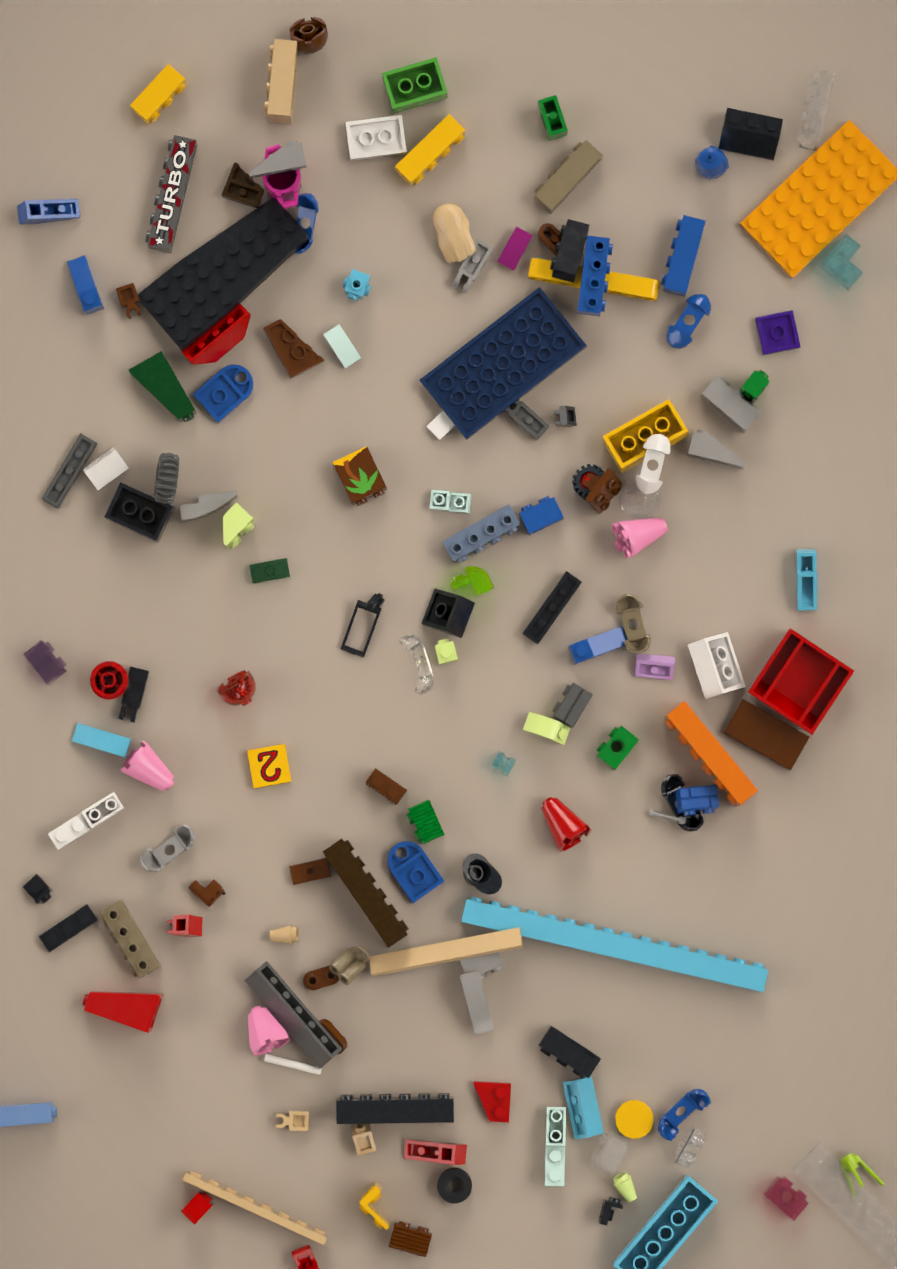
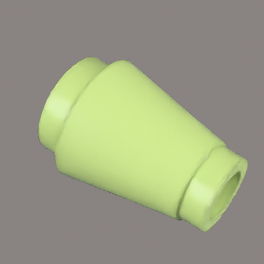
(625, 1186)

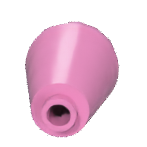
(148, 768)

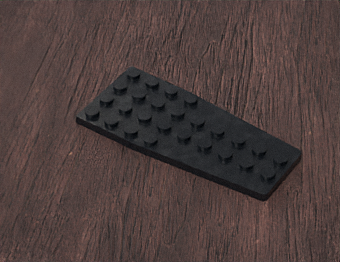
(222, 273)

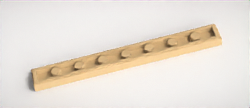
(446, 952)

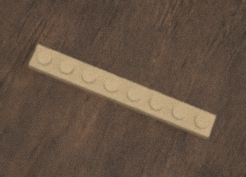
(263, 1210)

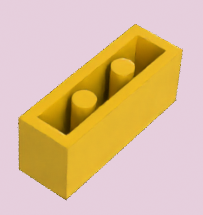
(159, 94)

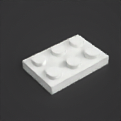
(376, 137)

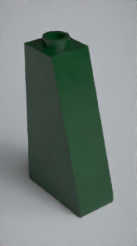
(163, 385)

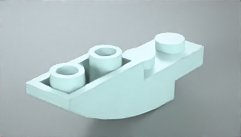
(555, 1146)

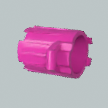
(283, 185)

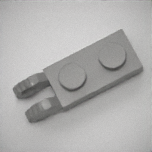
(473, 264)

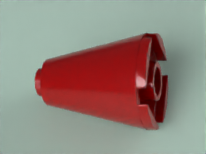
(564, 824)

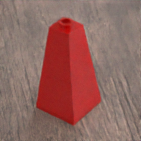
(127, 1008)

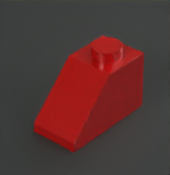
(197, 1207)

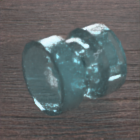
(499, 760)

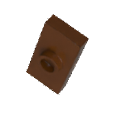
(310, 871)

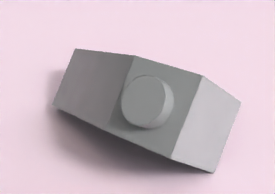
(285, 159)
(710, 449)

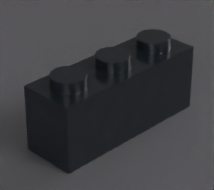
(569, 250)

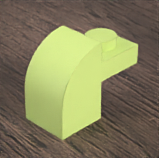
(546, 728)

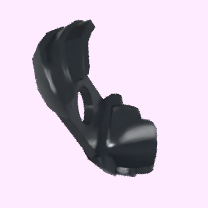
(668, 788)

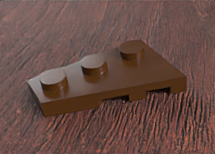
(291, 350)

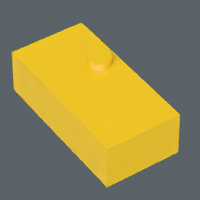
(627, 441)

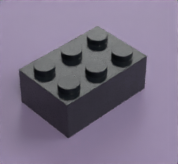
(139, 512)

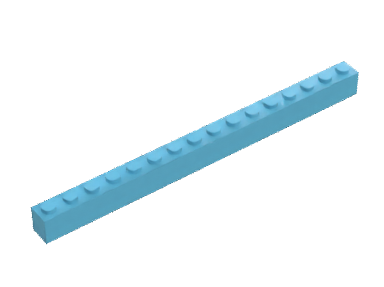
(616, 945)

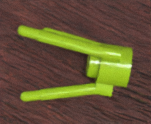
(850, 1163)

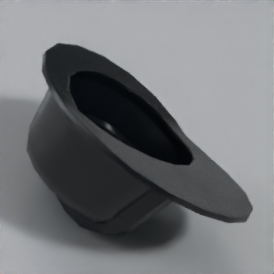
(481, 874)

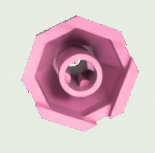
(265, 1031)

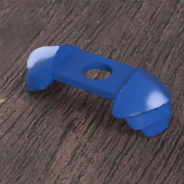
(307, 208)
(679, 334)
(693, 1099)

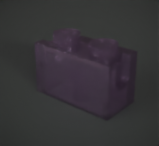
(45, 662)

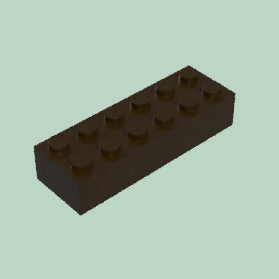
(365, 893)

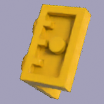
(372, 1196)

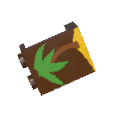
(360, 476)

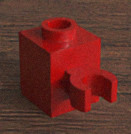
(186, 926)

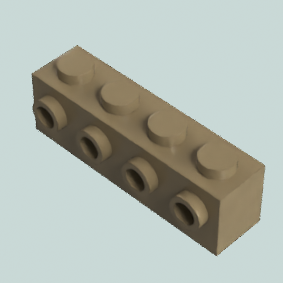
(130, 939)

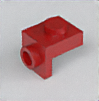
(305, 1258)

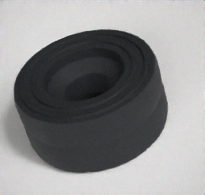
(454, 1196)

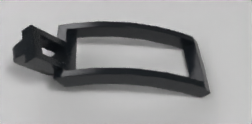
(369, 606)

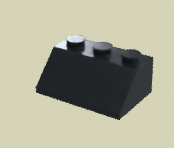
(750, 134)

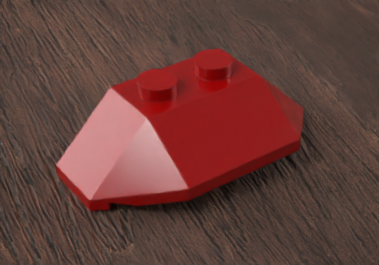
(219, 338)

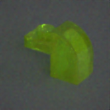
(476, 577)

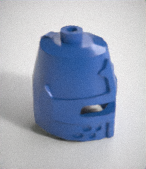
(711, 162)

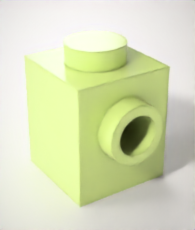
(446, 651)

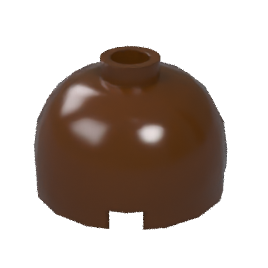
(309, 34)

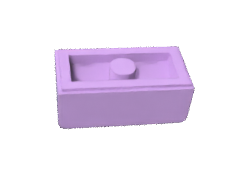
(654, 666)

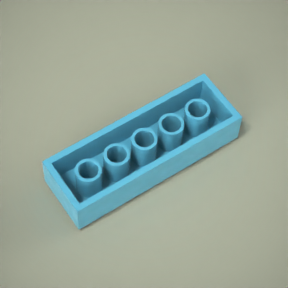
(667, 1227)

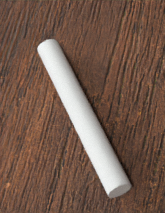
(293, 1064)

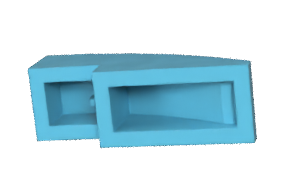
(806, 579)
(101, 740)

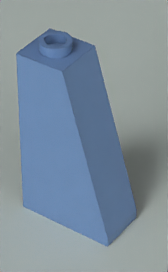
(27, 1114)

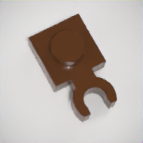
(128, 297)

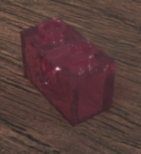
(795, 1205)

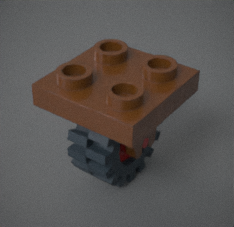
(596, 486)

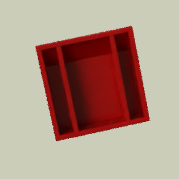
(800, 681)

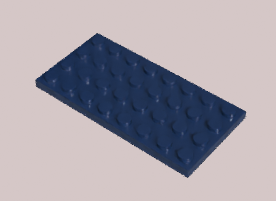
(503, 363)

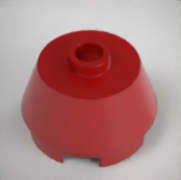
(109, 680)

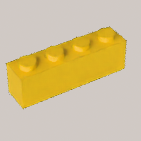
(430, 150)

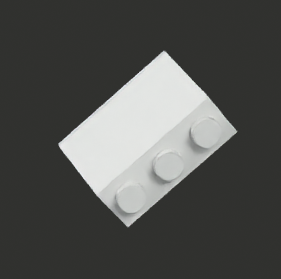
(716, 665)

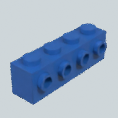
(683, 256)
(593, 276)

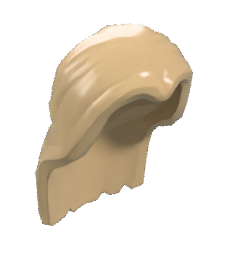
(453, 233)

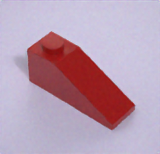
(435, 1152)

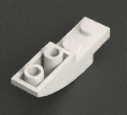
(85, 821)

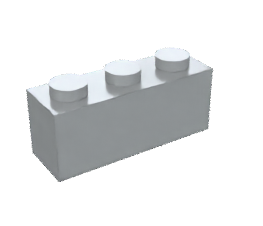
(730, 404)

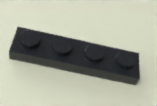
(552, 607)

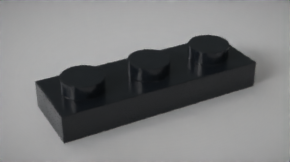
(68, 928)

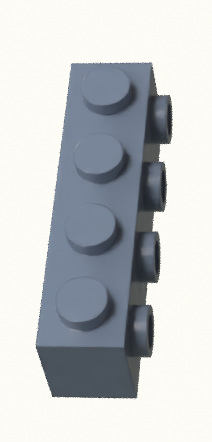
(481, 533)

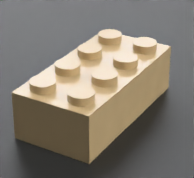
(282, 82)

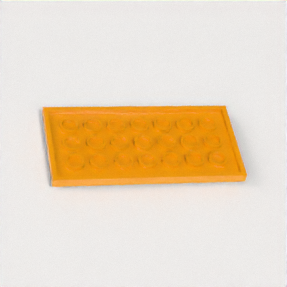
(820, 199)

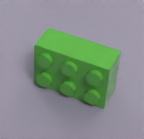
(414, 85)

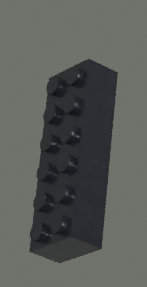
(395, 1109)

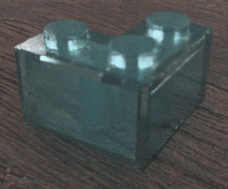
(838, 263)

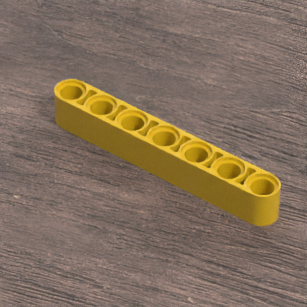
(618, 283)

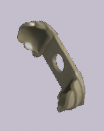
(629, 608)

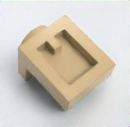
(363, 1138)

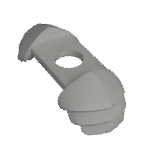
(157, 859)

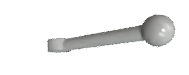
(681, 820)

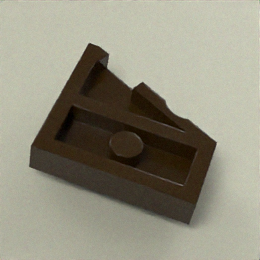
(242, 188)

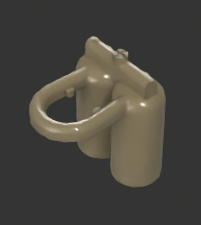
(349, 964)

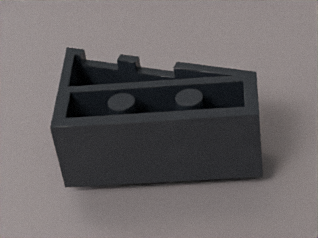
(569, 1052)

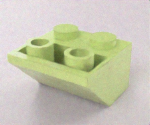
(235, 524)

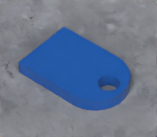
(224, 392)
(415, 871)

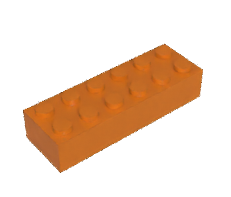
(711, 754)

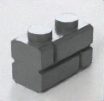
(572, 705)

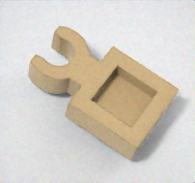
(296, 1120)

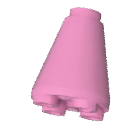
(637, 534)

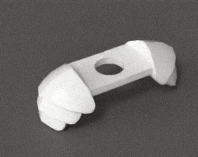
(657, 447)

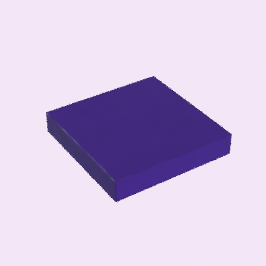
(777, 332)

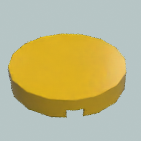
(634, 1119)

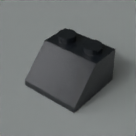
(448, 613)

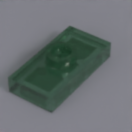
(269, 570)

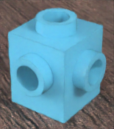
(360, 279)

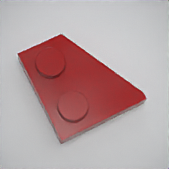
(495, 1099)

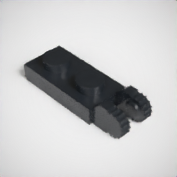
(134, 692)

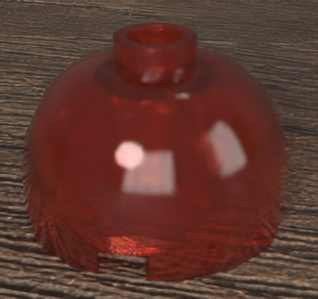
(238, 689)

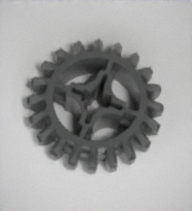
(166, 478)

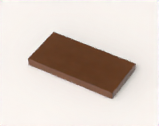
(766, 734)

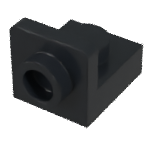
(38, 889)
(606, 1213)

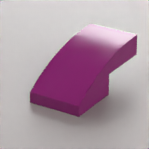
(515, 248)

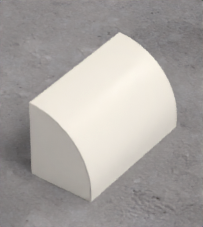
(105, 468)

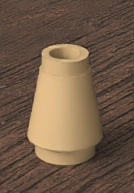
(285, 935)

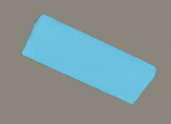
(583, 1107)

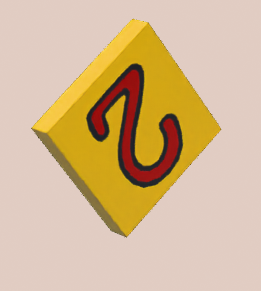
(269, 766)

